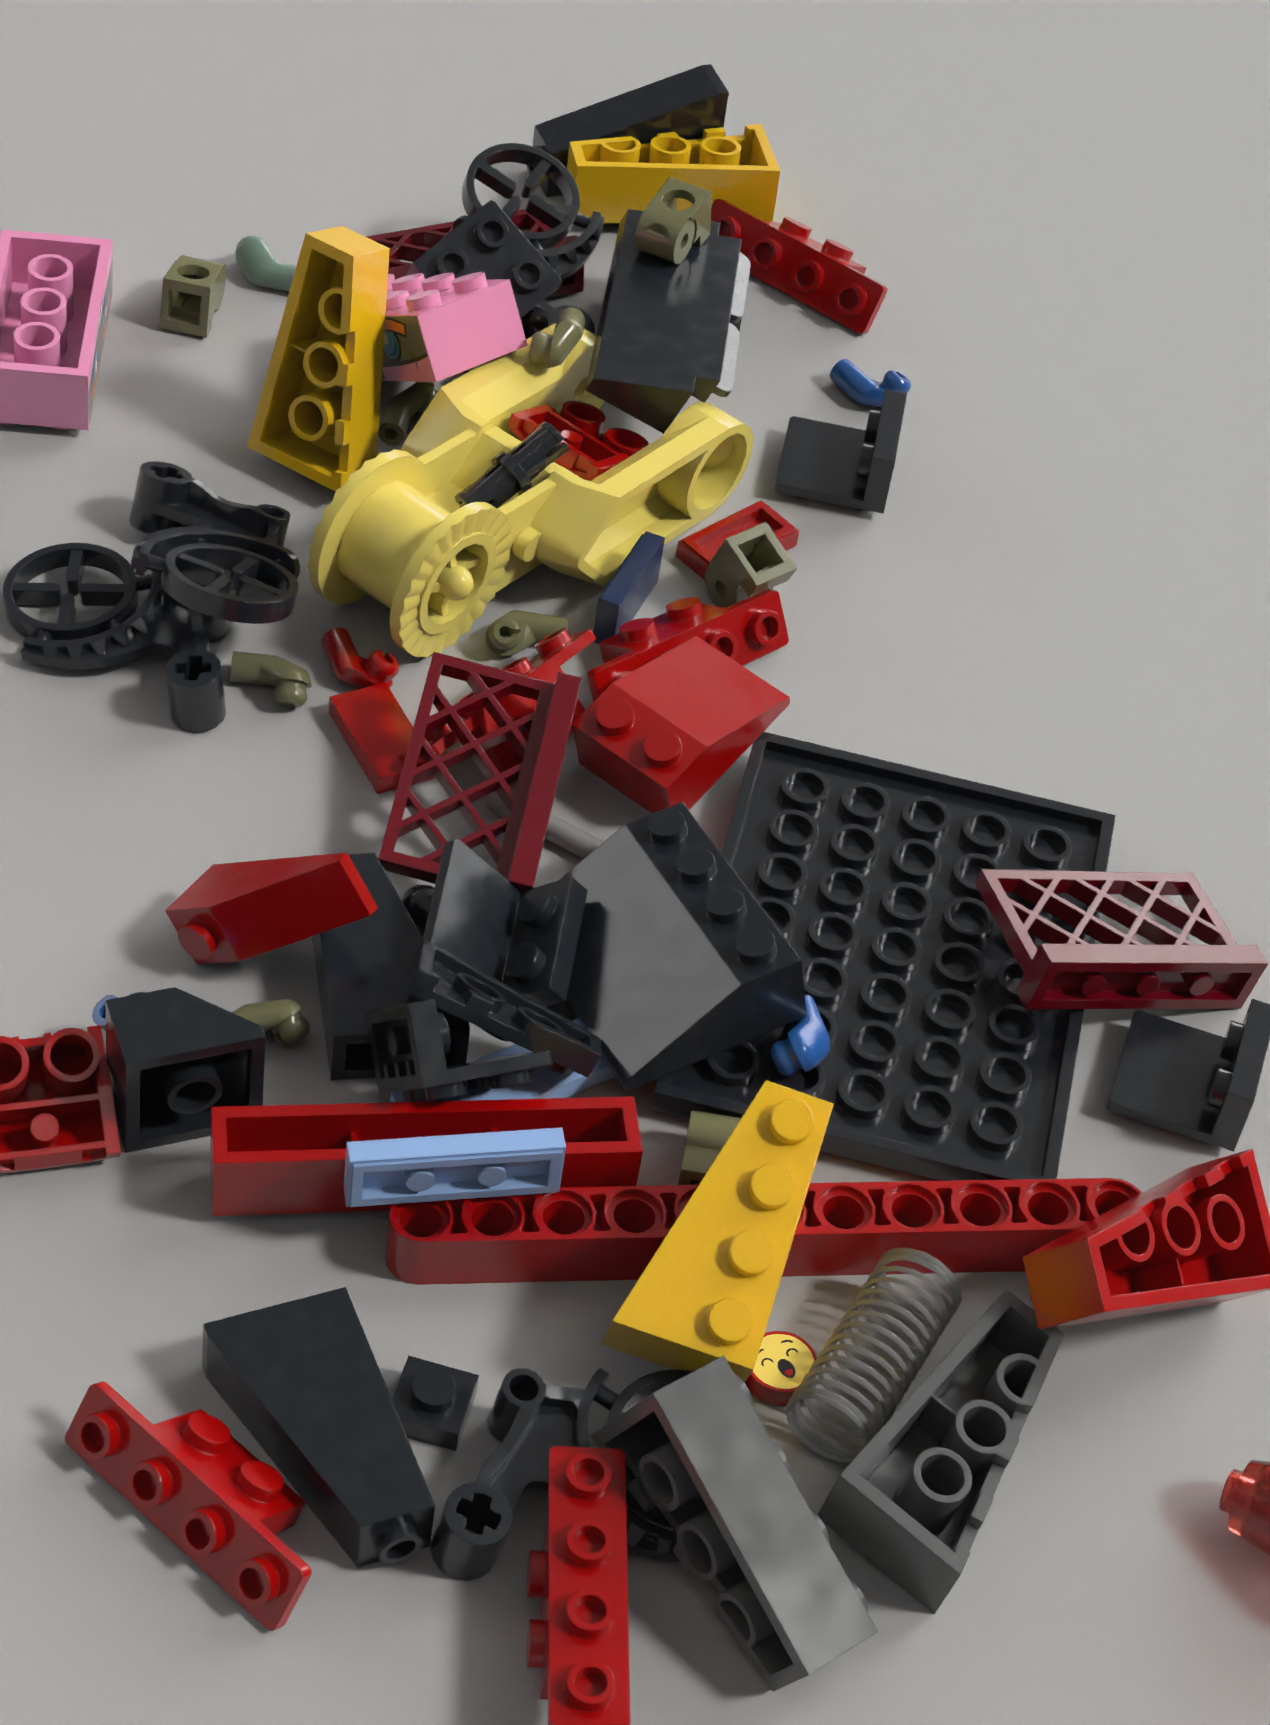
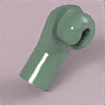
(261, 266)

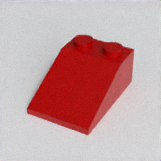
(675, 725)

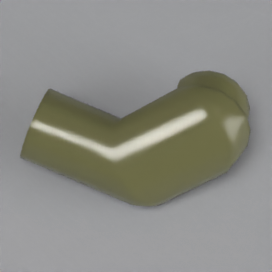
(556, 347)

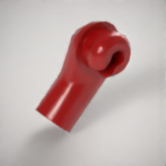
(353, 668)

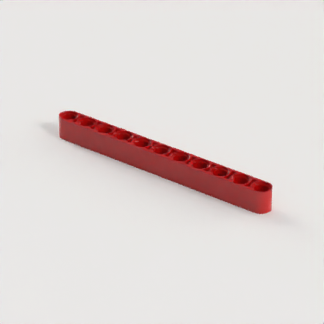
(840, 1230)

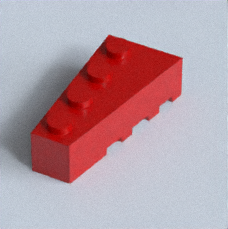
(1164, 1250)

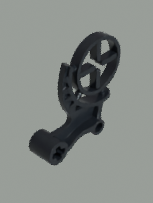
(563, 259)
(201, 535)
(122, 632)
(528, 1422)

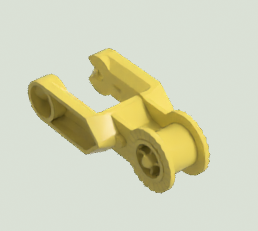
(439, 563)

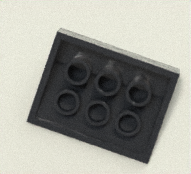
(675, 951)

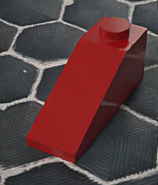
(267, 904)

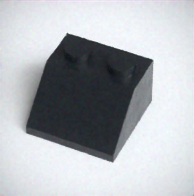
(175, 1061)

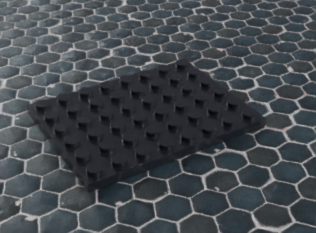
(909, 971)

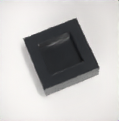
(434, 1402)

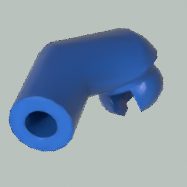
(862, 388)
(805, 1045)

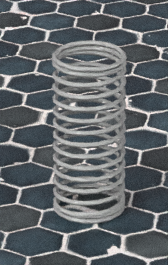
(903, 1307)

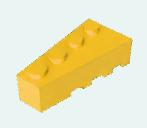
(627, 174)
(327, 360)
(727, 1251)

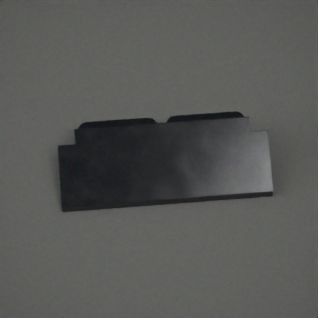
(668, 326)

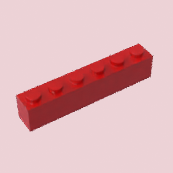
(296, 1154)

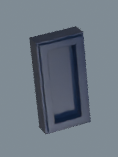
(629, 586)

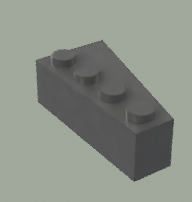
(936, 1463)
(741, 1522)

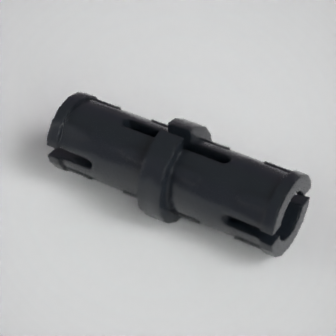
(516, 469)

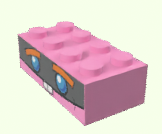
(447, 325)
(52, 326)

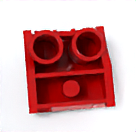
(581, 427)
(56, 1101)

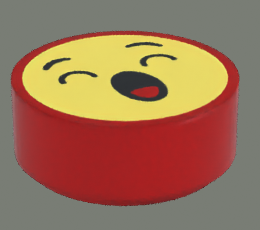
(780, 1367)

